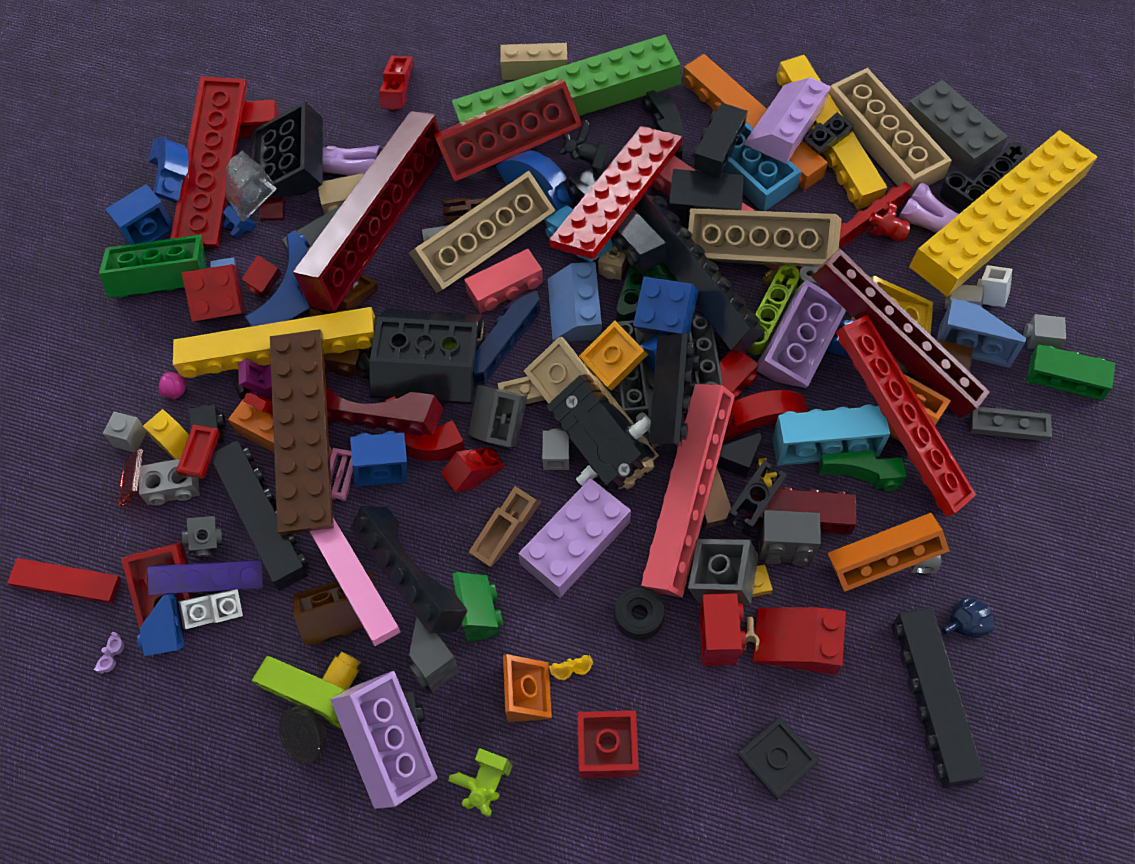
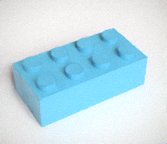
(808, 435)

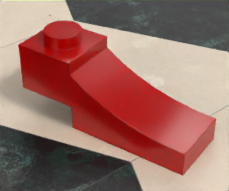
(395, 83)

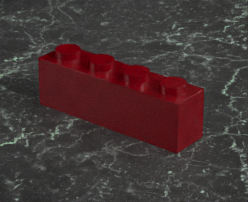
(835, 509)

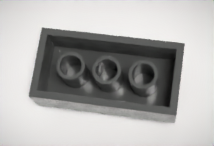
(957, 127)

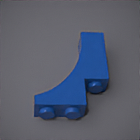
(288, 301)

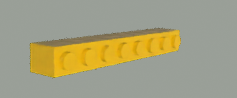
(847, 157)
(227, 348)

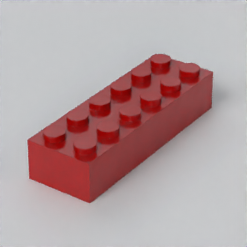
(508, 129)

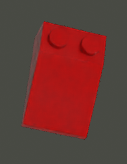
(136, 573)
(801, 638)

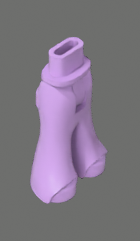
(349, 161)
(926, 210)

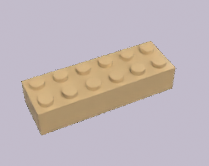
(889, 131)
(482, 232)
(765, 236)

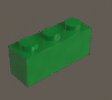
(1071, 372)

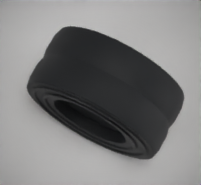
(634, 628)

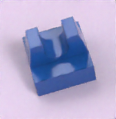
(239, 226)

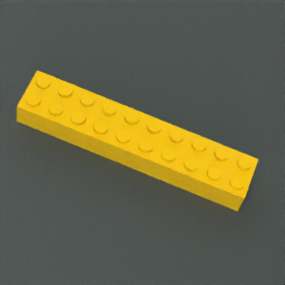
(1002, 213)

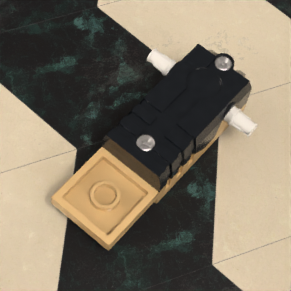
(592, 418)

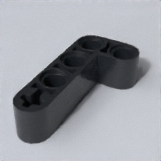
(962, 191)

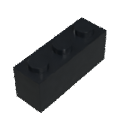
(719, 139)

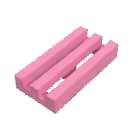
(349, 475)

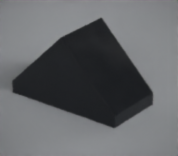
(739, 455)

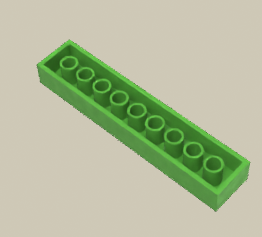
(592, 81)

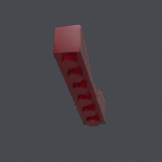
(410, 413)

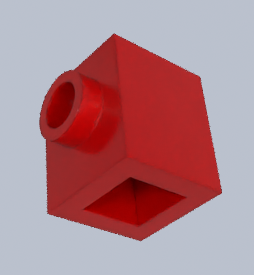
(261, 276)

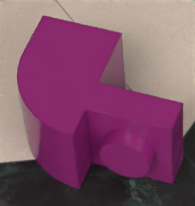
(255, 378)

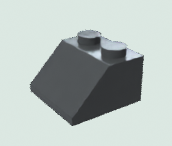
(431, 658)

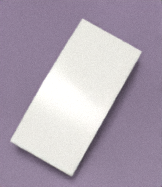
(210, 608)

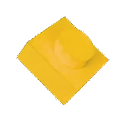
(762, 582)

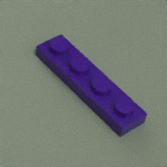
(204, 577)

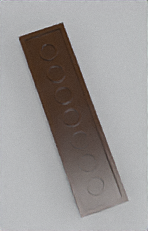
(301, 433)

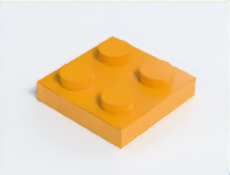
(613, 355)

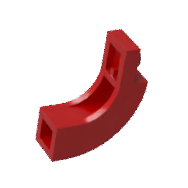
(762, 410)
(434, 447)

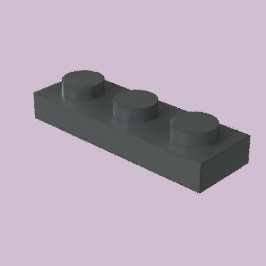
(1011, 424)

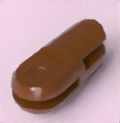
(466, 206)

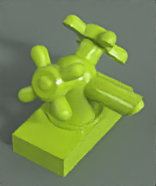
(486, 782)

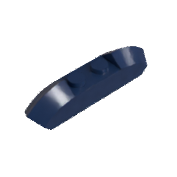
(504, 336)

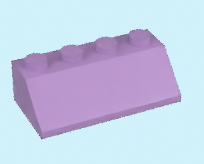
(788, 118)
(801, 336)
(384, 740)

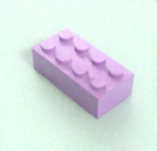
(574, 537)

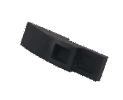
(664, 116)

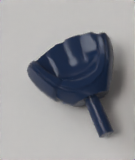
(971, 619)

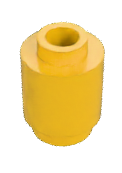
(342, 671)

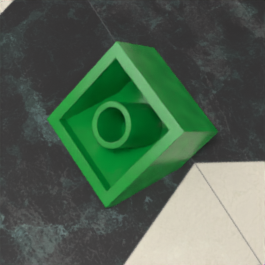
(478, 597)

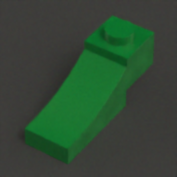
(882, 473)

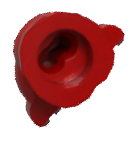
(889, 224)

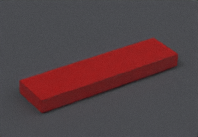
(64, 580)

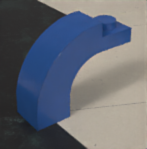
(172, 167)
(543, 170)

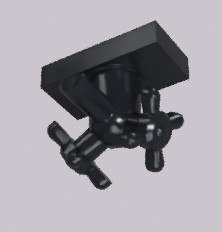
(583, 150)

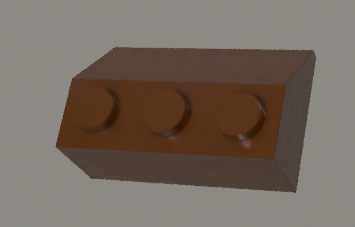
(325, 612)

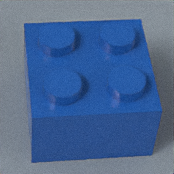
(140, 217)
(665, 307)
(379, 459)

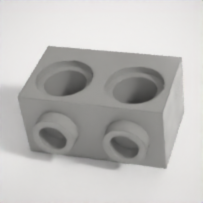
(168, 489)

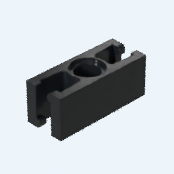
(754, 507)

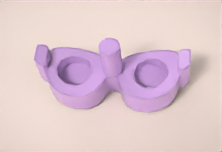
(114, 647)

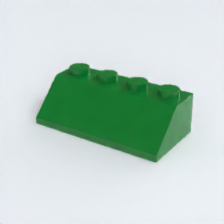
(150, 265)

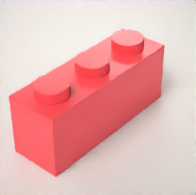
(504, 281)

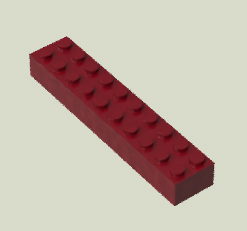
(369, 213)

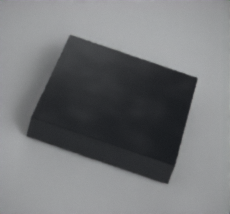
(778, 758)

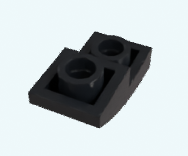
(829, 134)

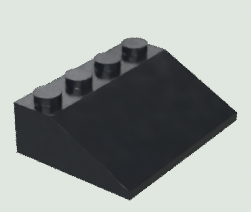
(291, 150)

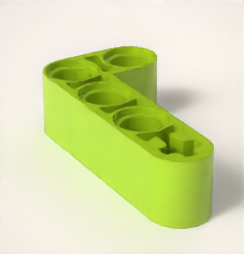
(774, 309)
(298, 687)

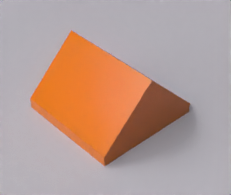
(526, 689)

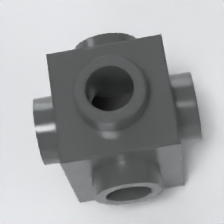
(201, 526)

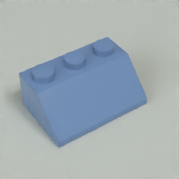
(575, 303)

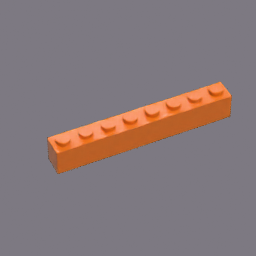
(716, 86)

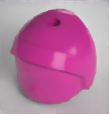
(172, 385)

